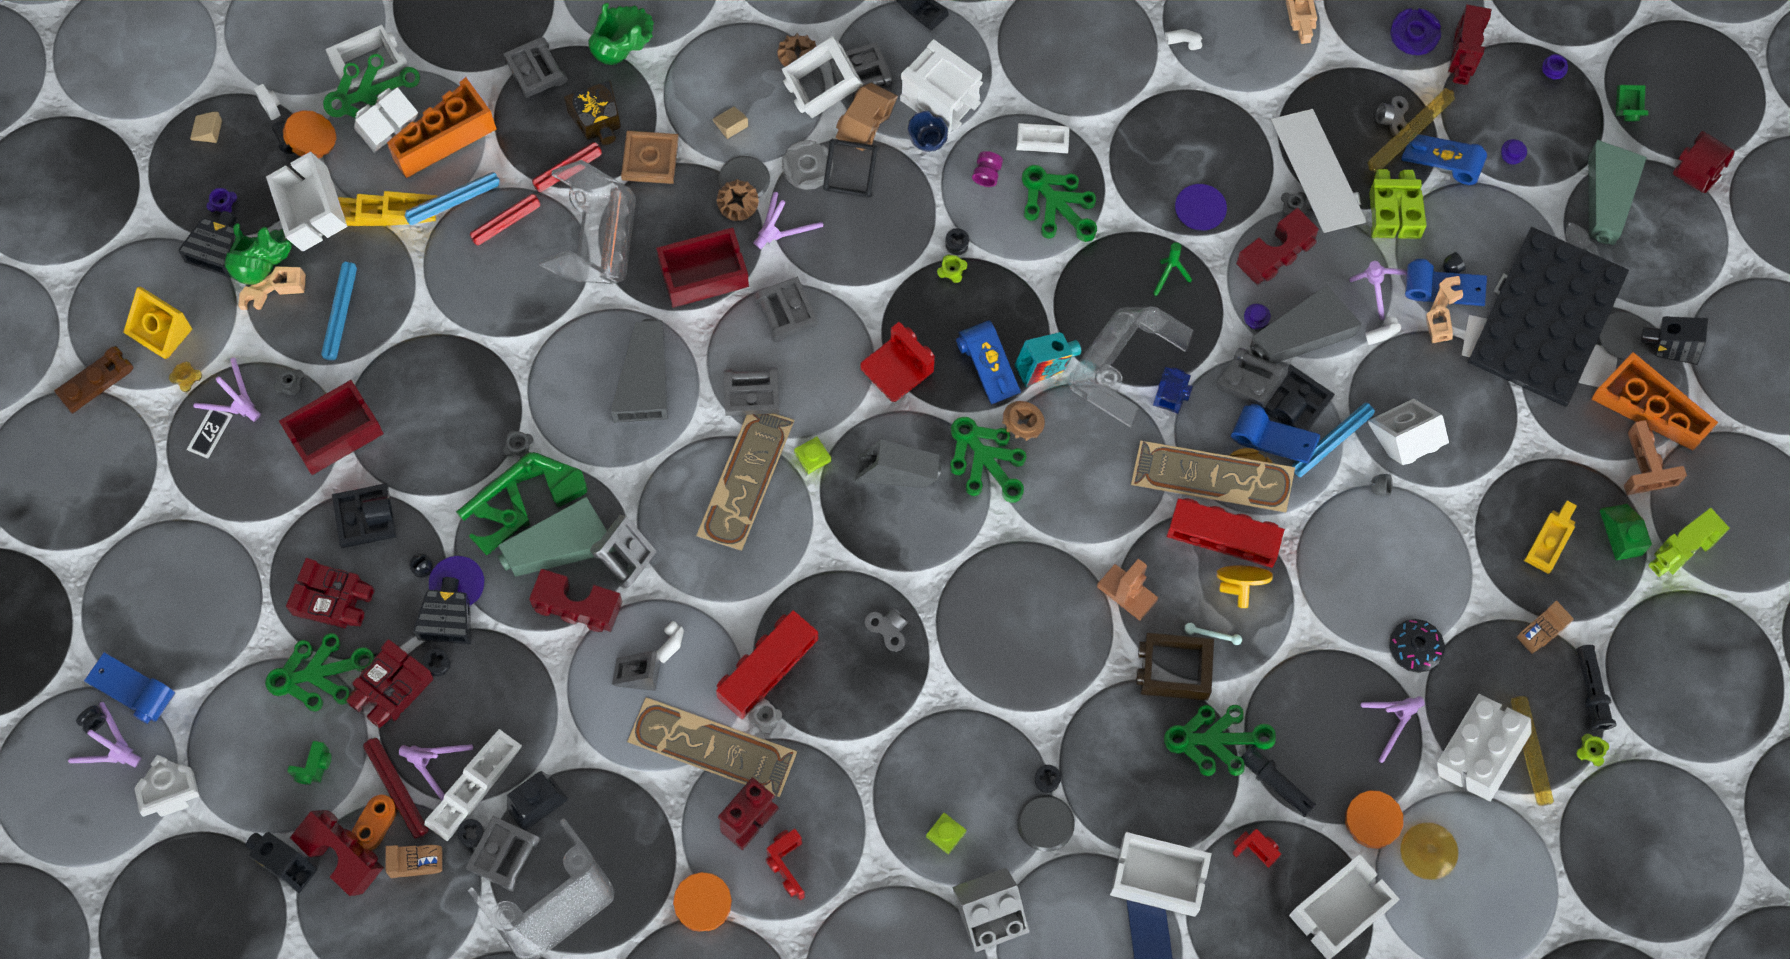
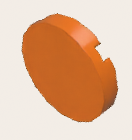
(309, 133)
(1374, 819)
(702, 902)

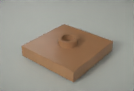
(650, 157)

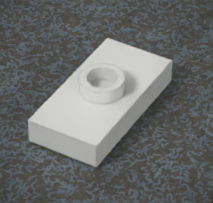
(1042, 138)

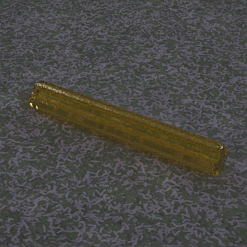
(1534, 757)

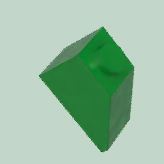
(1625, 531)

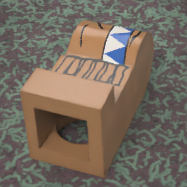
(1545, 627)
(413, 860)

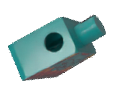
(1045, 357)

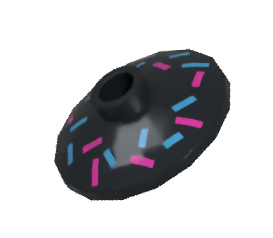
(1415, 657)

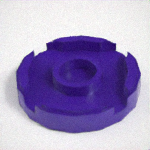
(1415, 31)

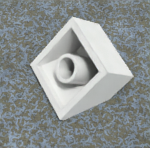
(1409, 431)

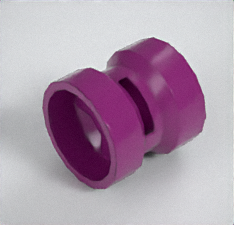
(988, 166)

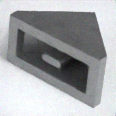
(637, 671)

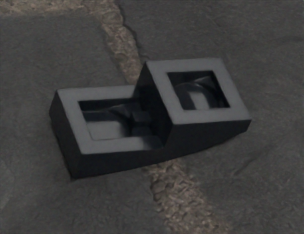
(925, 11)

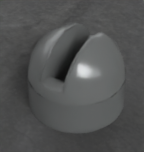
(1383, 484)

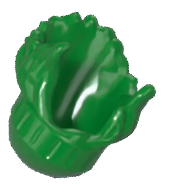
(619, 33)
(253, 258)

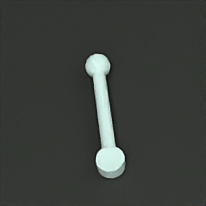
(1191, 629)

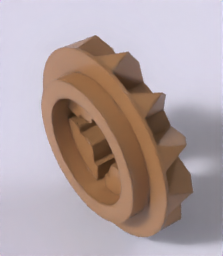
(786, 49)
(735, 211)
(1023, 410)

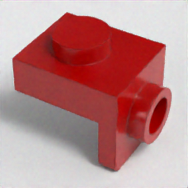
(1263, 848)

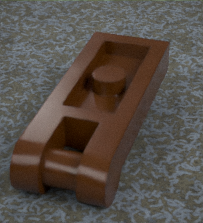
(94, 379)

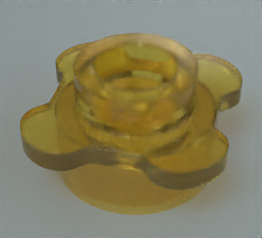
(185, 369)

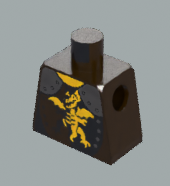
(595, 112)

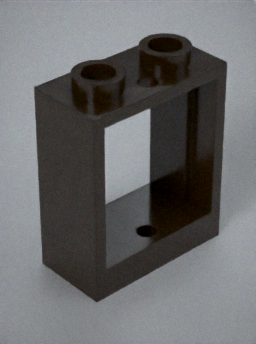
(1171, 689)

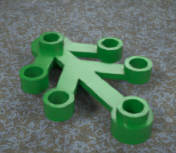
(365, 92)
(1057, 200)
(985, 455)
(315, 672)
(1215, 739)

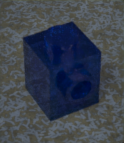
(1173, 390)

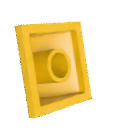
(156, 323)

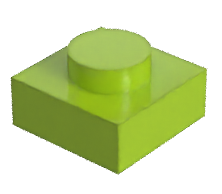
(812, 455)
(946, 833)

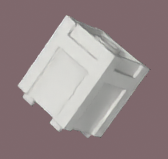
(941, 84)

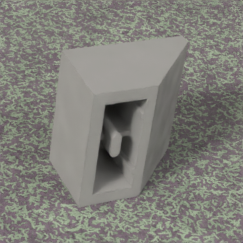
(991, 909)

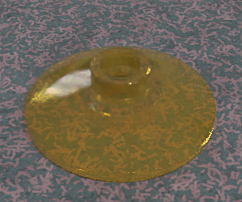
(1418, 858)

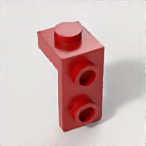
(784, 844)

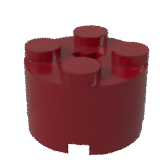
(1703, 162)

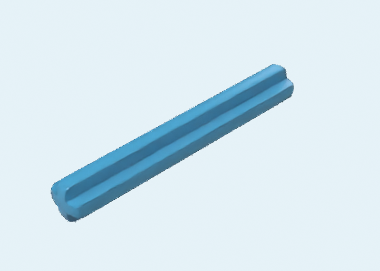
(451, 198)
(339, 311)
(1336, 437)

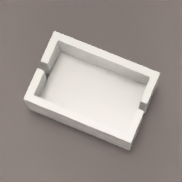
(389, 115)
(309, 205)
(1484, 747)
(1160, 874)
(1343, 907)

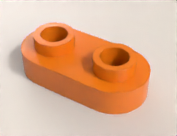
(375, 822)

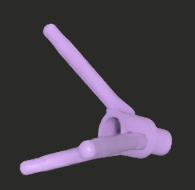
(770, 232)
(1375, 275)
(241, 403)
(1403, 711)
(118, 752)
(421, 756)

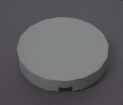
(805, 164)

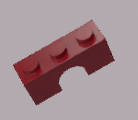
(1263, 261)
(596, 611)
(355, 866)

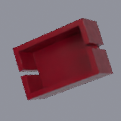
(703, 267)
(331, 427)

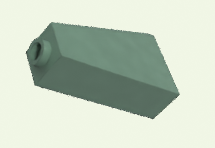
(1612, 186)
(554, 541)

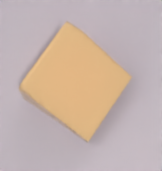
(731, 122)
(206, 127)

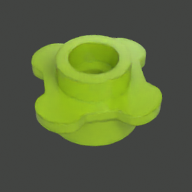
(952, 261)
(1598, 744)

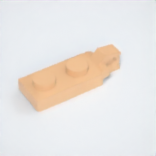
(1302, 18)

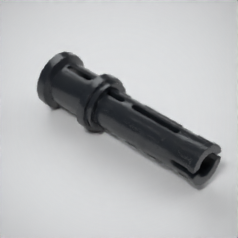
(1597, 700)
(1266, 771)

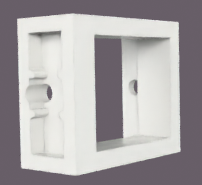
(361, 45)
(810, 61)

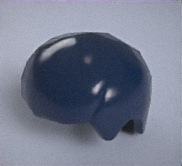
(927, 131)

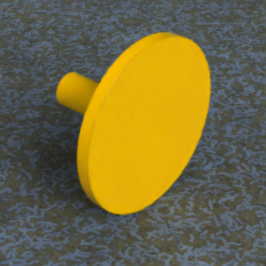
(1238, 581)

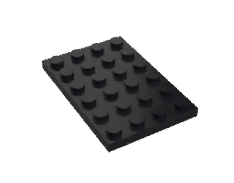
(1548, 316)

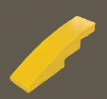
(381, 210)

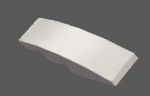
(473, 784)

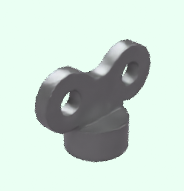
(1391, 114)
(889, 627)

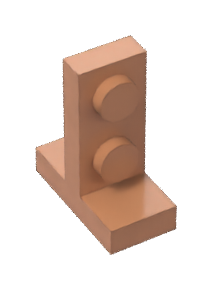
(1650, 463)
(1128, 590)

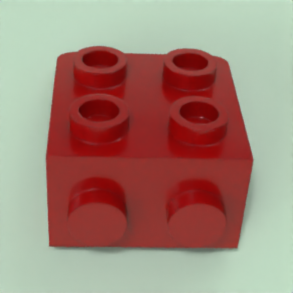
(899, 363)

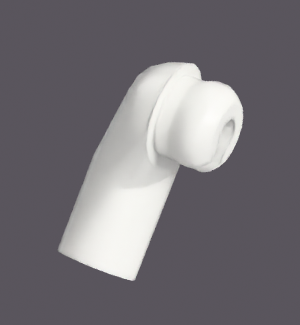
(1184, 35)
(1383, 333)
(673, 643)

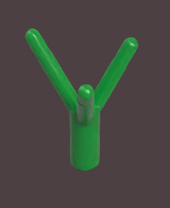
(1172, 260)

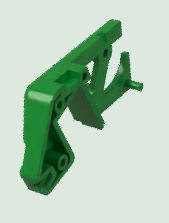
(564, 482)

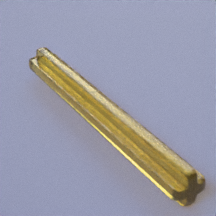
(1411, 130)

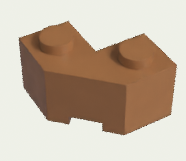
(862, 119)

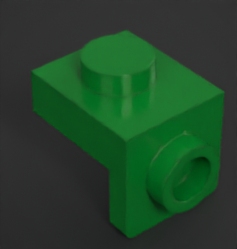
(1631, 102)
(317, 761)

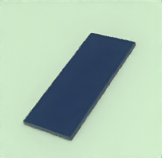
(1149, 931)

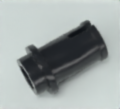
(278, 130)

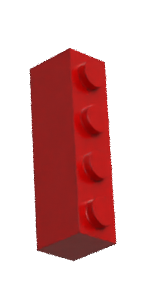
(1226, 532)
(766, 664)

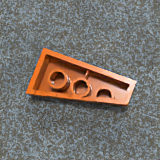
(442, 130)
(1646, 395)

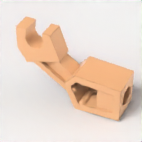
(258, 292)
(1443, 331)

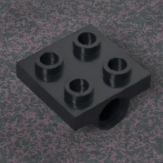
(1298, 400)
(364, 515)

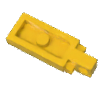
(1552, 538)

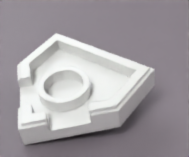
(165, 788)

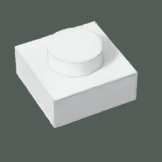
(268, 101)

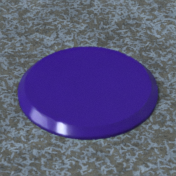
(1200, 207)
(465, 570)

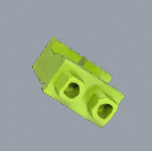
(1397, 206)
(1678, 549)

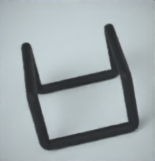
(867, 193)

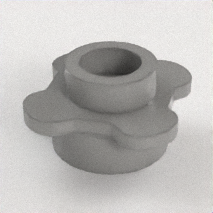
(765, 708)

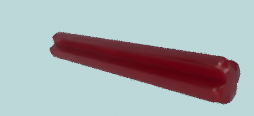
(395, 788)

